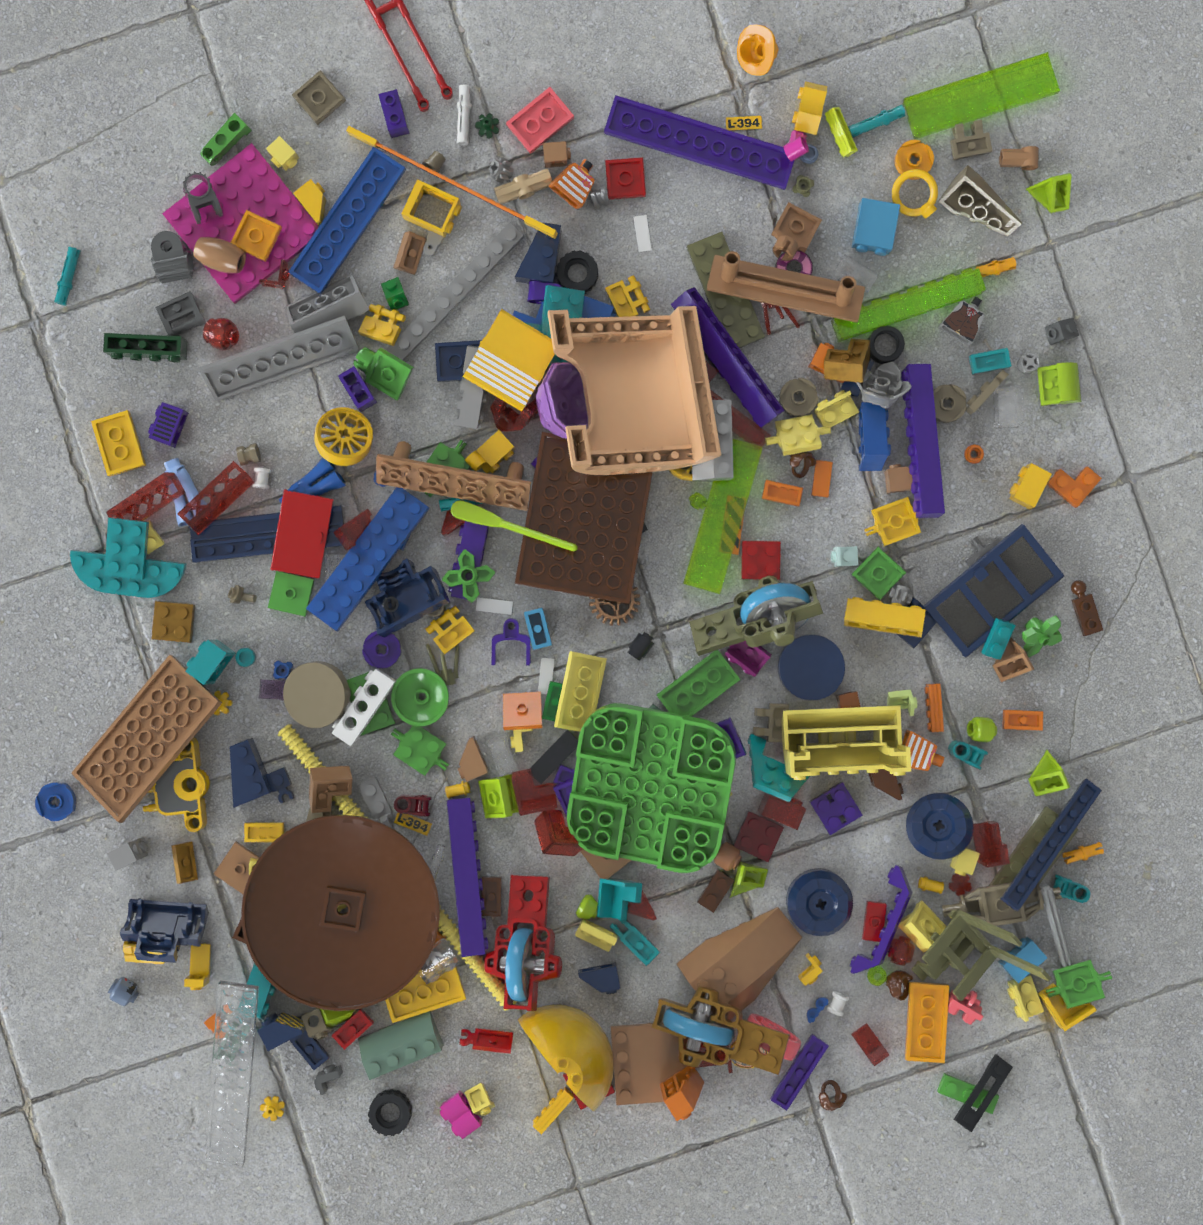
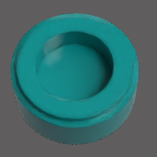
(245, 657)

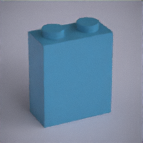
(875, 226)

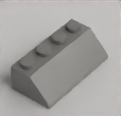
(337, 300)
(721, 467)

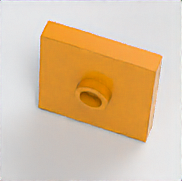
(256, 235)

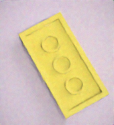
(579, 690)

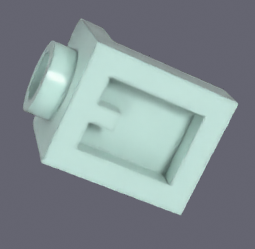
(844, 556)

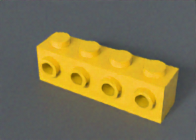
(884, 617)

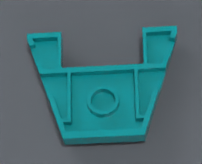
(770, 774)

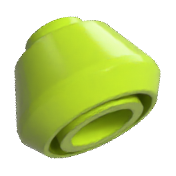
(587, 908)

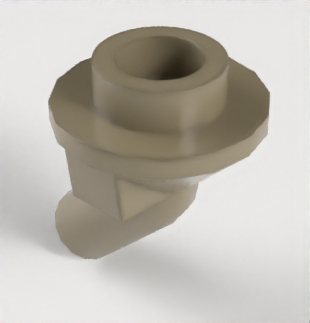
(236, 595)

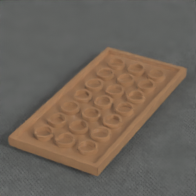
(146, 738)

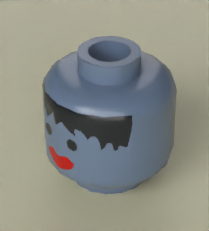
(123, 991)

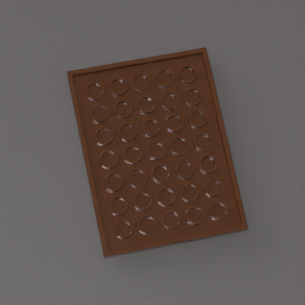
(592, 511)

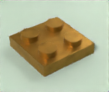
(173, 622)

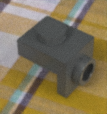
(1061, 331)
(329, 1073)

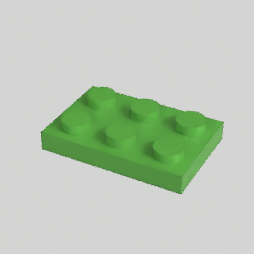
(382, 717)

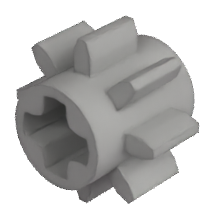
(501, 170)
(900, 595)

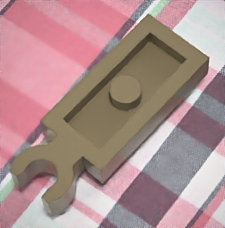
(986, 390)

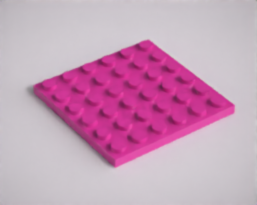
(244, 185)

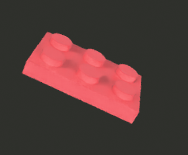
(540, 120)

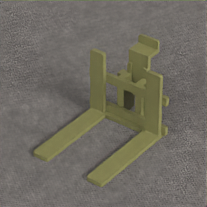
(958, 942)

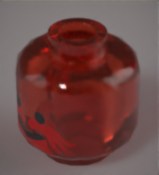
(901, 951)

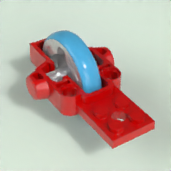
(524, 945)

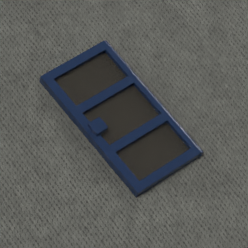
(993, 588)

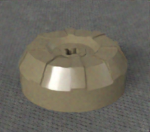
(316, 694)

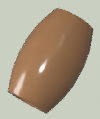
(219, 255)

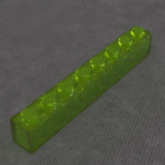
(912, 303)

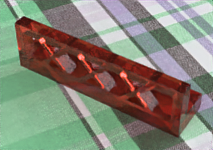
(147, 492)
(217, 504)

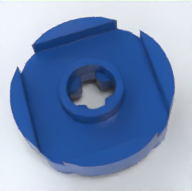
(63, 793)

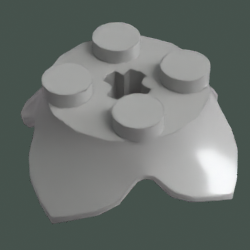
(883, 385)

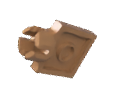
(794, 231)

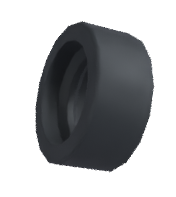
(899, 341)

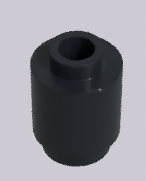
(641, 646)

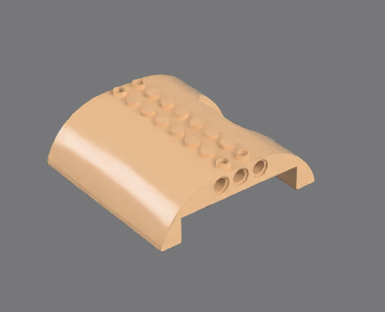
(641, 392)

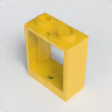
(414, 200)

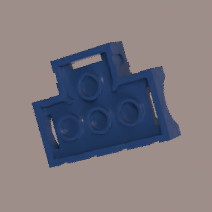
(414, 593)
(163, 928)

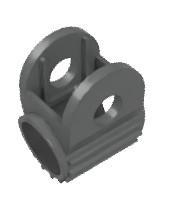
(198, 202)
(171, 264)

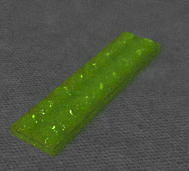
(723, 521)

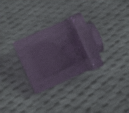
(271, 689)

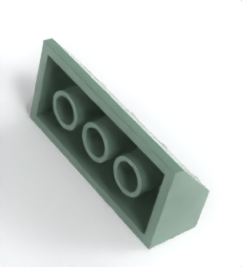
(399, 1044)

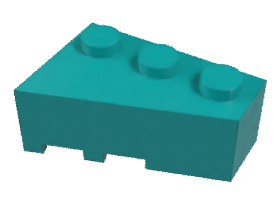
(266, 991)

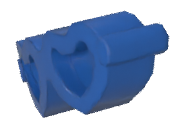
(814, 1012)

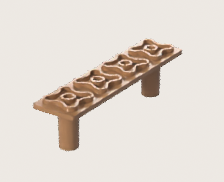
(786, 288)
(453, 482)

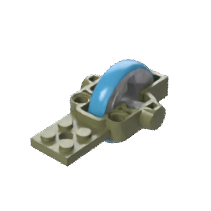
(784, 603)

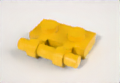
(621, 300)
(380, 330)
(454, 633)

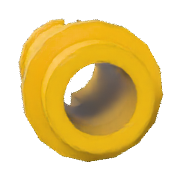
(458, 789)
(930, 885)

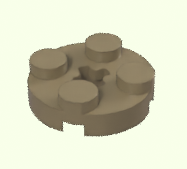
(788, 401)
(958, 403)

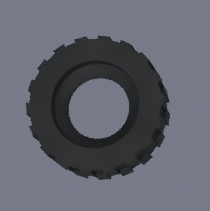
(584, 259)
(395, 1127)

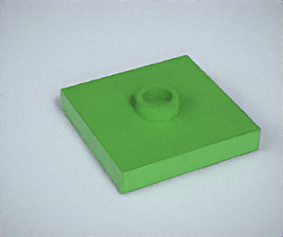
(878, 573)
(291, 593)

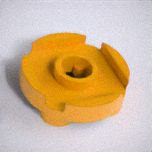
(920, 151)

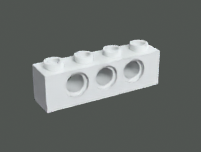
(351, 734)

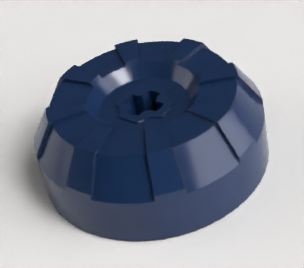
(811, 667)
(939, 826)
(819, 902)

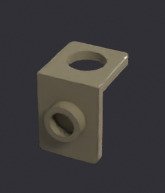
(321, 1030)

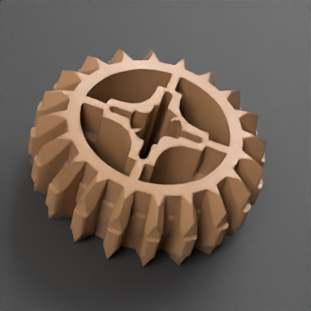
(617, 616)

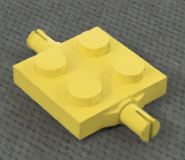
(798, 435)

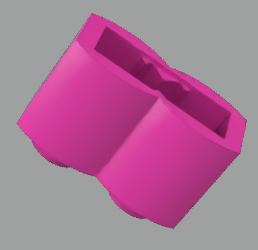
(460, 1115)

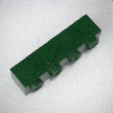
(145, 346)

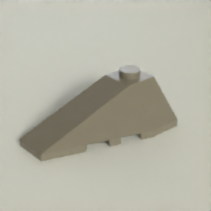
(976, 200)

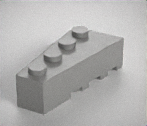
(471, 399)

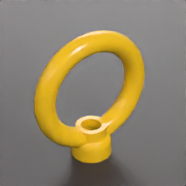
(926, 209)

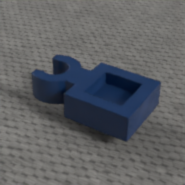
(279, 781)

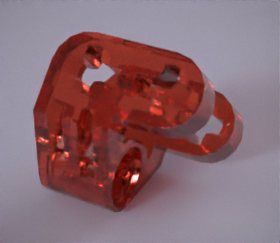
(516, 421)

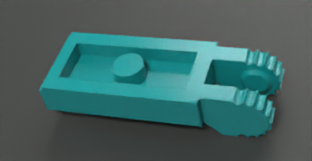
(636, 942)

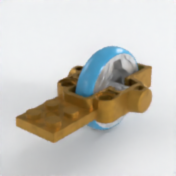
(718, 1033)

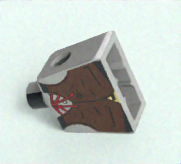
(964, 321)

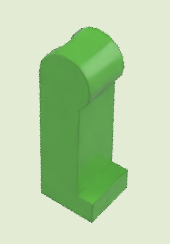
(224, 139)

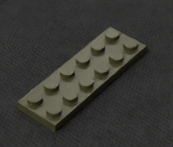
(733, 312)
(1027, 846)

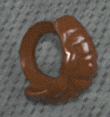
(796, 459)
(894, 983)
(824, 1100)

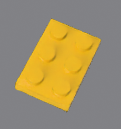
(118, 443)

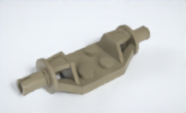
(993, 909)

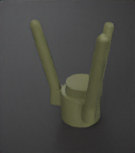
(446, 674)

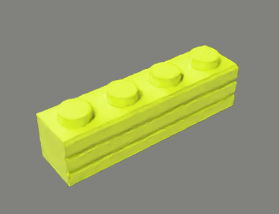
(841, 132)

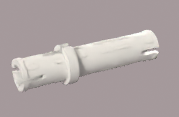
(463, 115)

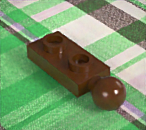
(1085, 609)

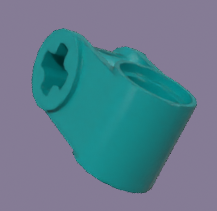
(970, 754)
(1068, 889)

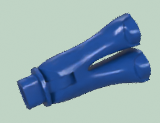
(331, 482)

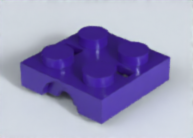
(832, 809)

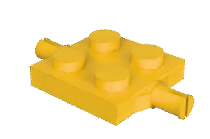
(894, 521)

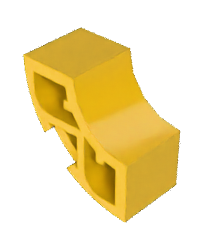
(810, 108)

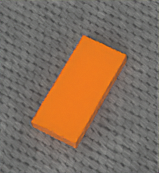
(822, 478)

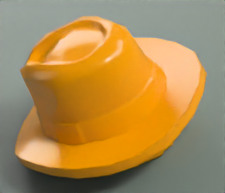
(757, 49)

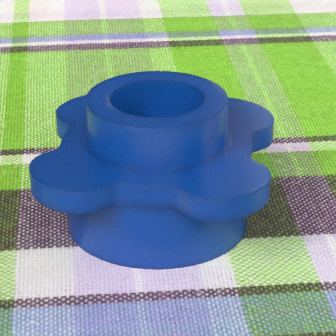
(279, 666)

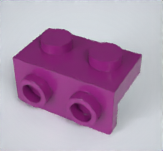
(747, 657)

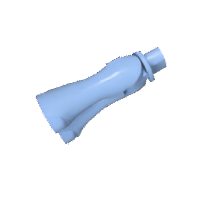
(187, 484)

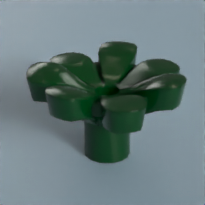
(487, 128)

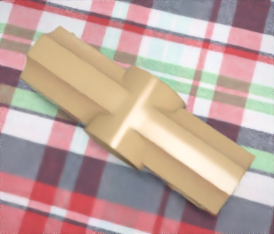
(523, 186)

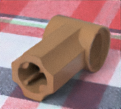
(1026, 158)

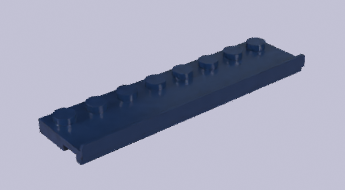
(247, 536)

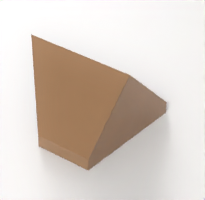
(1013, 662)

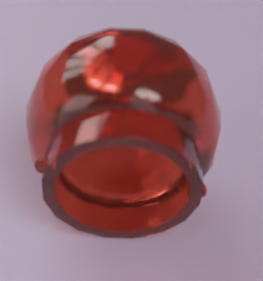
(221, 333)

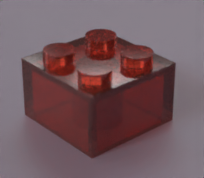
(782, 811)

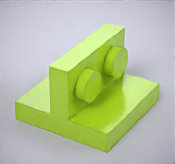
(498, 797)

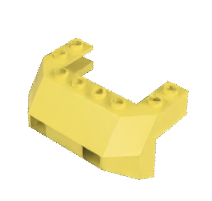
(837, 741)

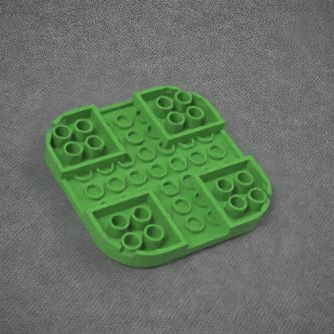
(651, 787)

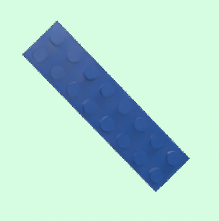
(347, 220)
(367, 558)

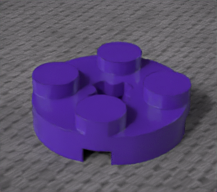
(379, 660)

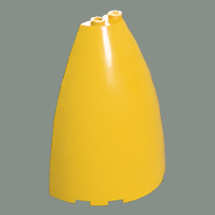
(573, 1045)

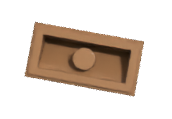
(409, 252)

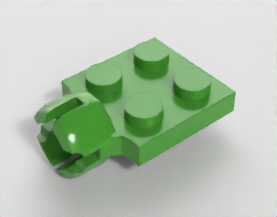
(384, 371)

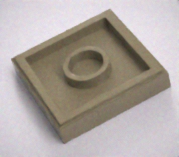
(318, 97)

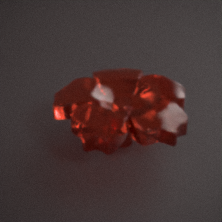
(960, 884)

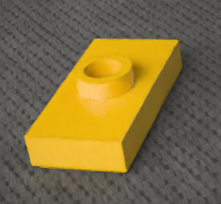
(262, 831)

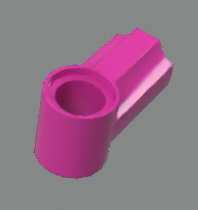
(797, 145)

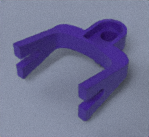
(511, 634)

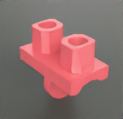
(969, 1005)

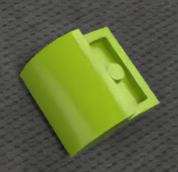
(1059, 384)

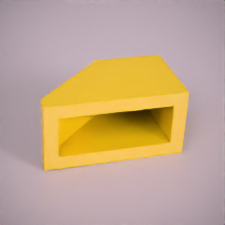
(312, 199)

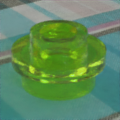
(697, 501)
(872, 971)

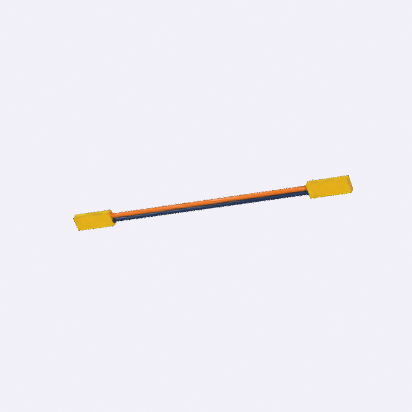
(528, 220)

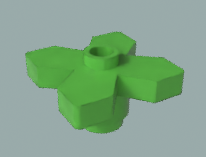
(458, 577)
(1041, 634)

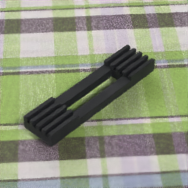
(969, 1117)

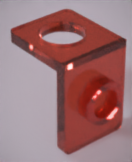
(283, 276)

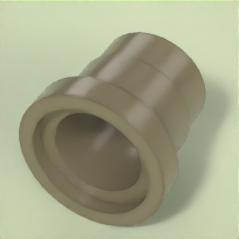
(434, 161)

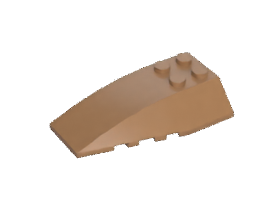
(741, 958)

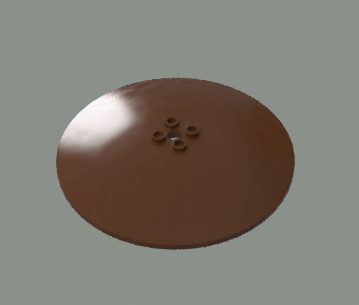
(333, 956)

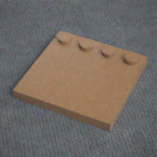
(642, 1062)

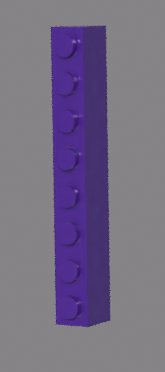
(731, 362)
(923, 442)
(466, 877)

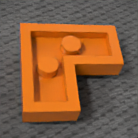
(1076, 489)

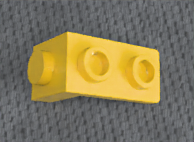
(199, 967)

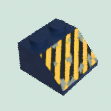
(280, 1029)

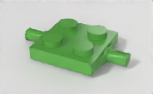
(448, 457)
(419, 749)
(1078, 984)

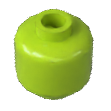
(981, 729)

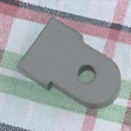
(434, 240)

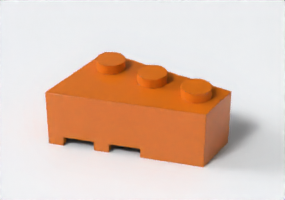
(682, 1092)

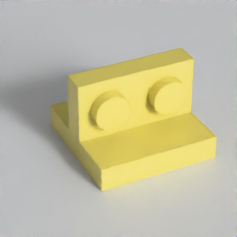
(921, 926)

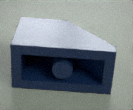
(602, 977)

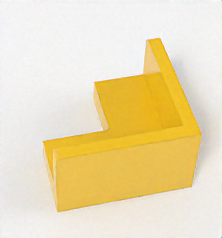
(1064, 1017)

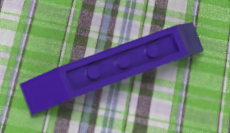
(896, 878)

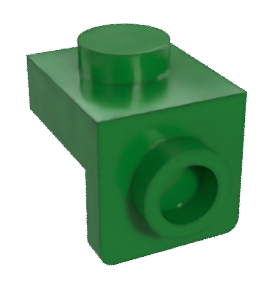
(394, 294)

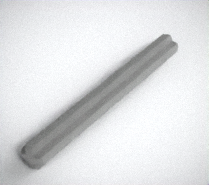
(1056, 926)

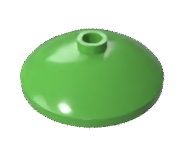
(406, 697)

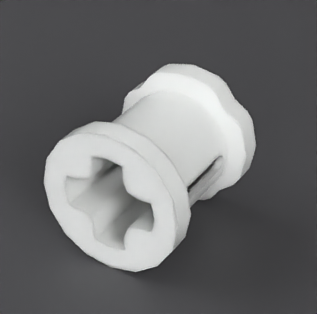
(261, 478)
(837, 1003)

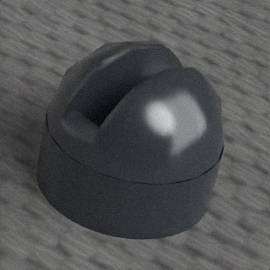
(394, 603)

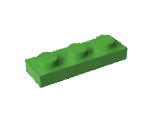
(961, 1090)

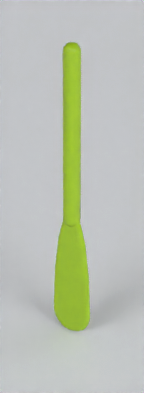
(478, 515)

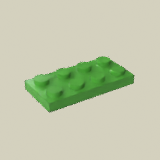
(699, 685)

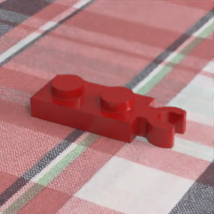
(488, 1040)

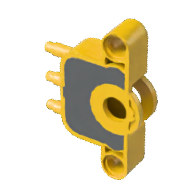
(173, 794)

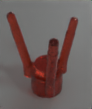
(767, 323)

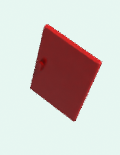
(299, 534)

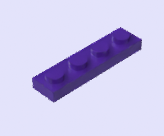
(799, 1072)

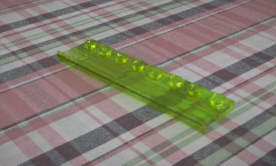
(981, 95)

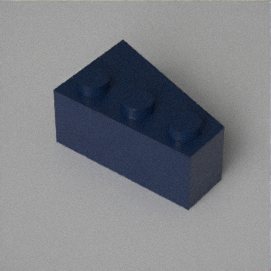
(540, 258)
(247, 773)

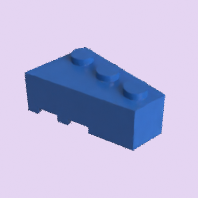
(873, 437)

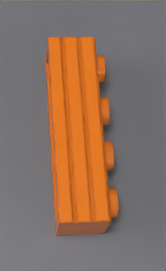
(934, 704)

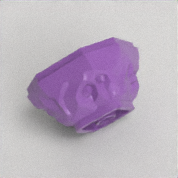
(561, 399)

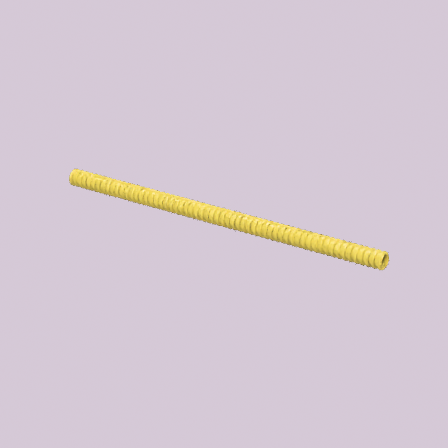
(349, 808)

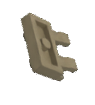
(970, 146)
(774, 715)

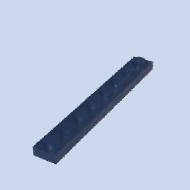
(1050, 845)

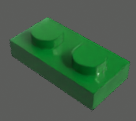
(552, 701)

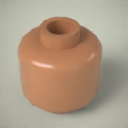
(728, 857)

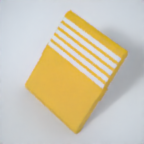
(510, 360)

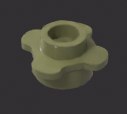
(801, 180)

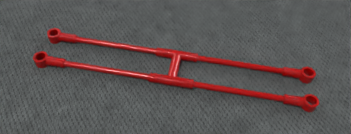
(376, 13)

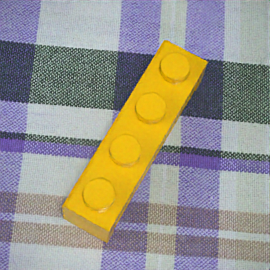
(551, 1112)

